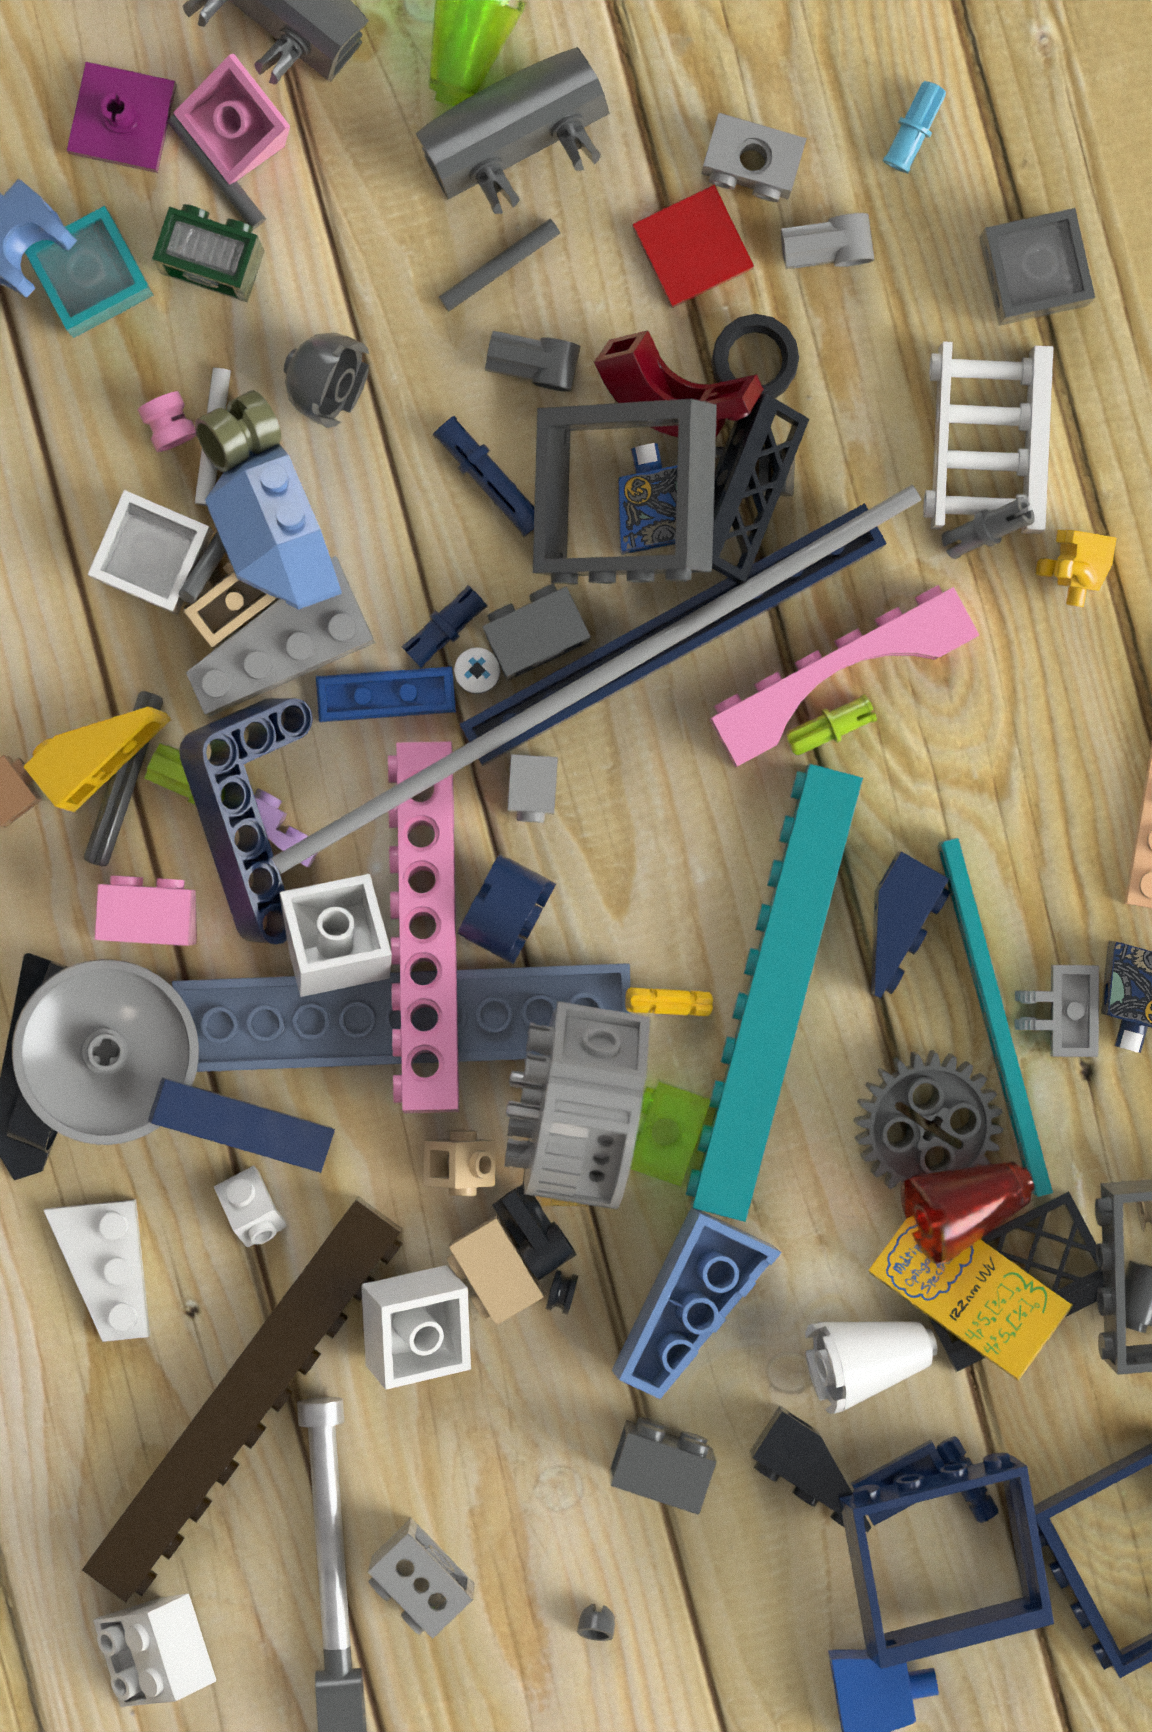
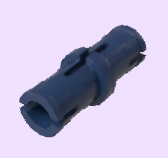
(444, 626)

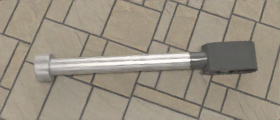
(339, 1686)

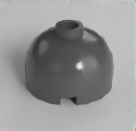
(326, 376)

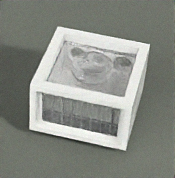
(149, 551)

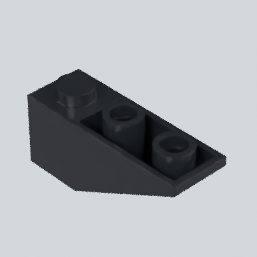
(799, 1455)

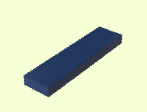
(241, 1124)

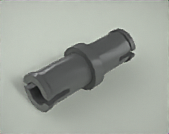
(988, 527)

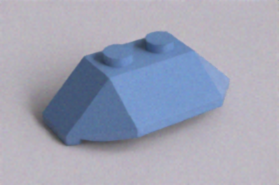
(272, 530)

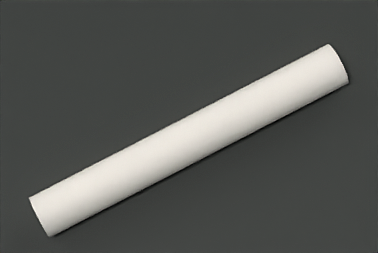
(217, 399)

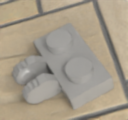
(1073, 1010)

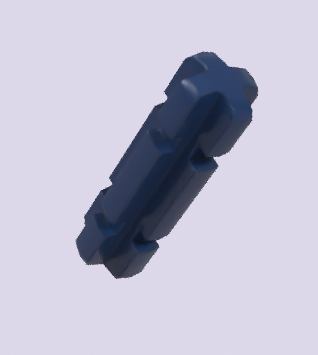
(981, 1505)

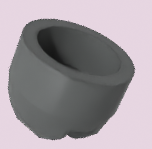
(596, 1625)

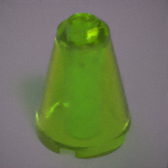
(467, 43)

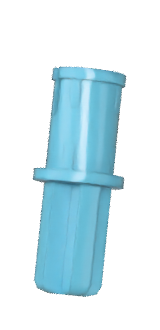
(915, 126)

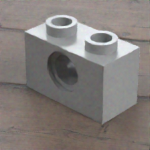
(779, 149)
(532, 787)

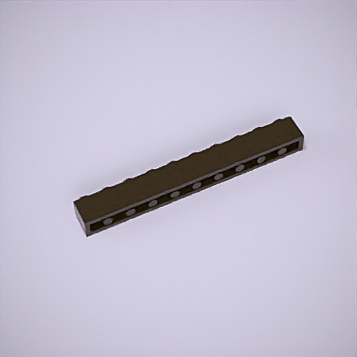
(242, 1400)

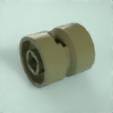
(243, 428)

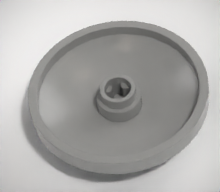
(98, 1047)

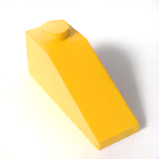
(83, 759)

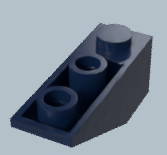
(900, 909)

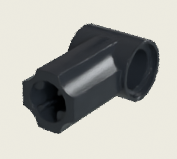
(538, 1239)

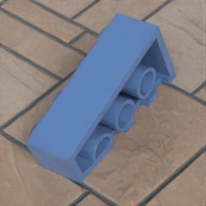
(692, 1295)

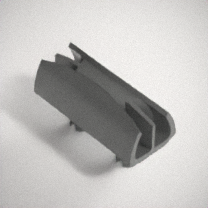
(314, 30)
(513, 122)

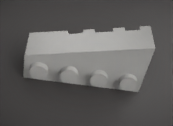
(280, 648)

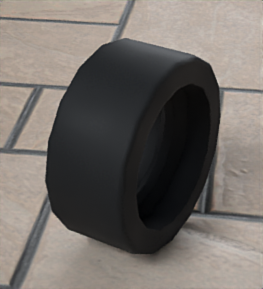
(763, 325)

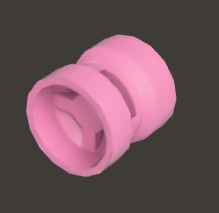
(167, 421)

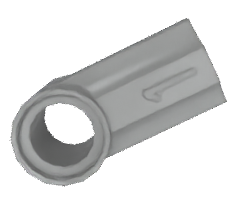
(841, 241)

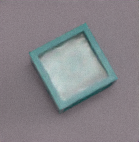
(93, 277)

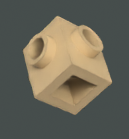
(459, 1163)

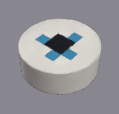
(477, 670)

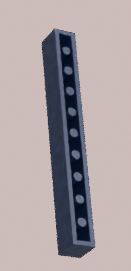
(792, 586)

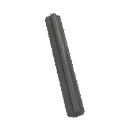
(118, 797)

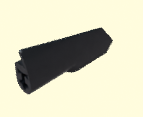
(23, 1135)

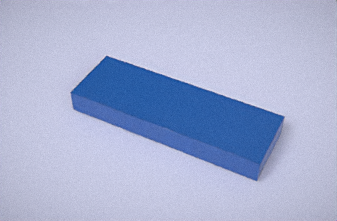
(385, 694)

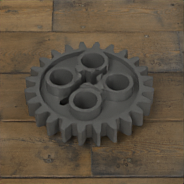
(950, 1091)

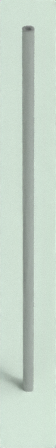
(596, 679)

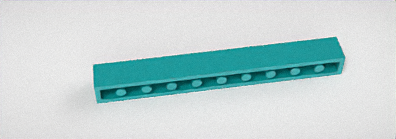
(775, 992)

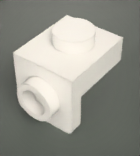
(249, 1207)

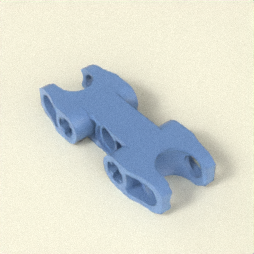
(23, 221)

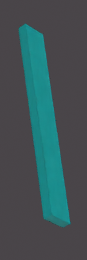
(994, 1014)

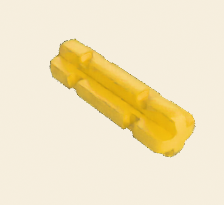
(668, 1001)

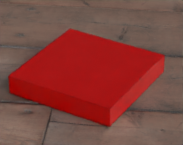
(693, 246)

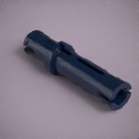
(487, 474)

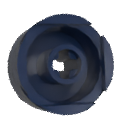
(506, 908)

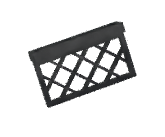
(1078, 1293)

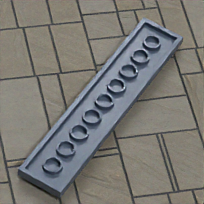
(272, 1027)

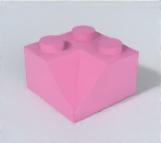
(146, 914)

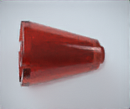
(963, 1205)

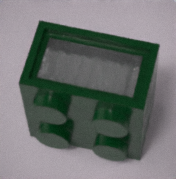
(208, 252)

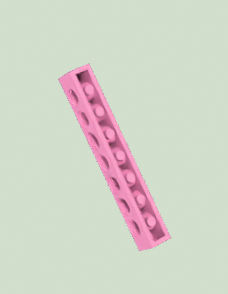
(440, 1090)

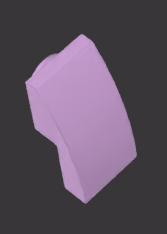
(272, 821)

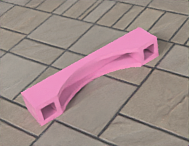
(924, 632)

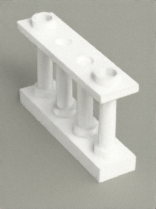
(1029, 417)

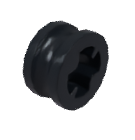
(562, 1292)

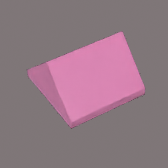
(233, 120)

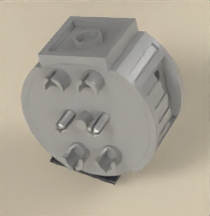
(579, 1105)

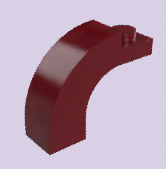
(637, 373)

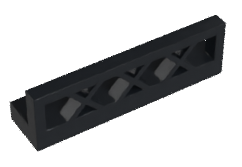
(737, 471)

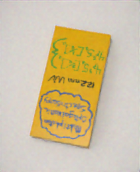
(975, 1298)

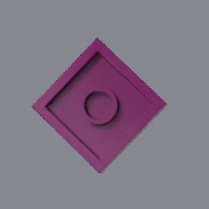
(121, 117)

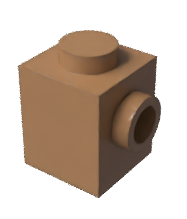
(16, 791)

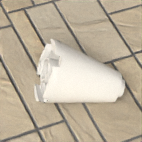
(865, 1358)

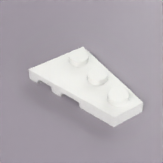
(107, 1264)

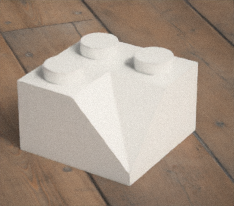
(335, 935)
(416, 1327)

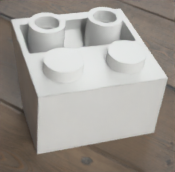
(154, 1651)

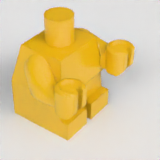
(1081, 564)

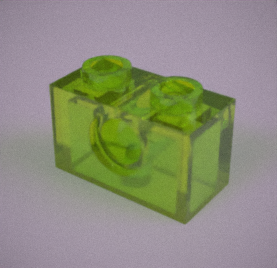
(688, 1111)

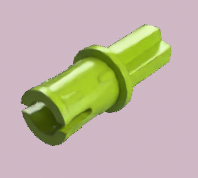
(831, 725)

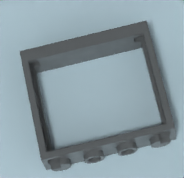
(693, 501)
(1110, 1260)

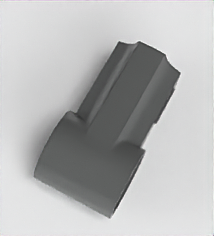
(545, 362)

